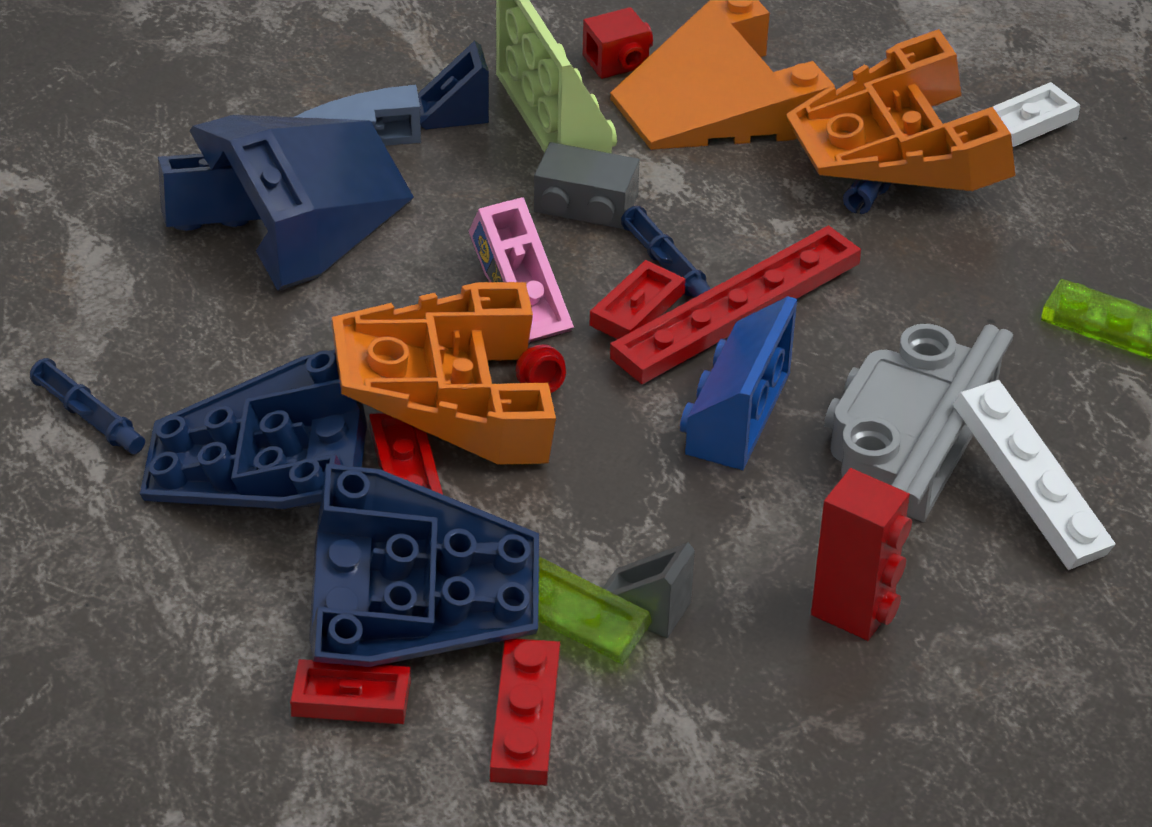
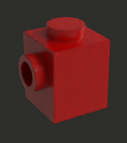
(616, 42)

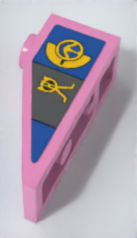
(513, 253)

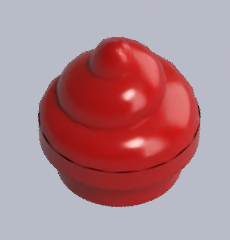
(541, 365)

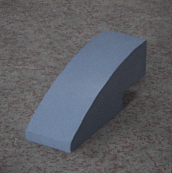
(391, 111)

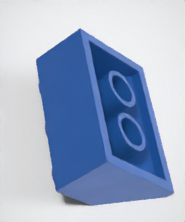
(741, 386)

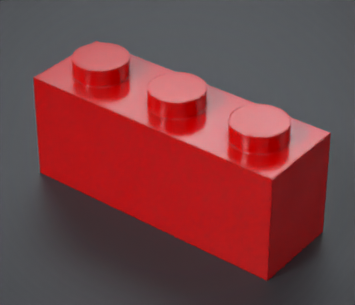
(860, 554)

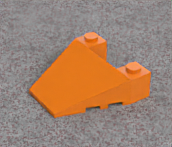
(715, 83)
(888, 131)
(434, 371)

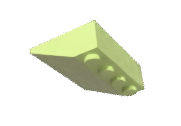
(545, 83)

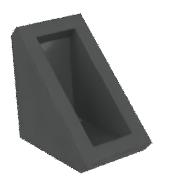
(658, 585)

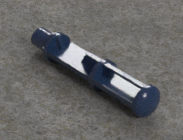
(662, 248)
(78, 399)

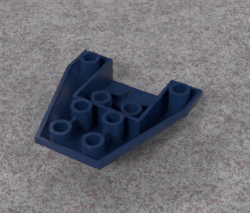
(312, 183)
(258, 440)
(414, 572)

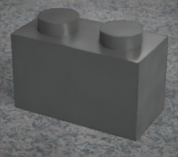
(585, 184)

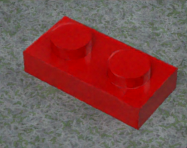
(637, 300)
(350, 692)

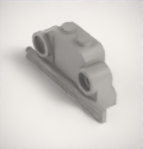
(900, 411)

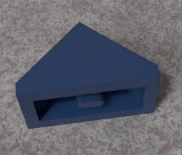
(458, 92)

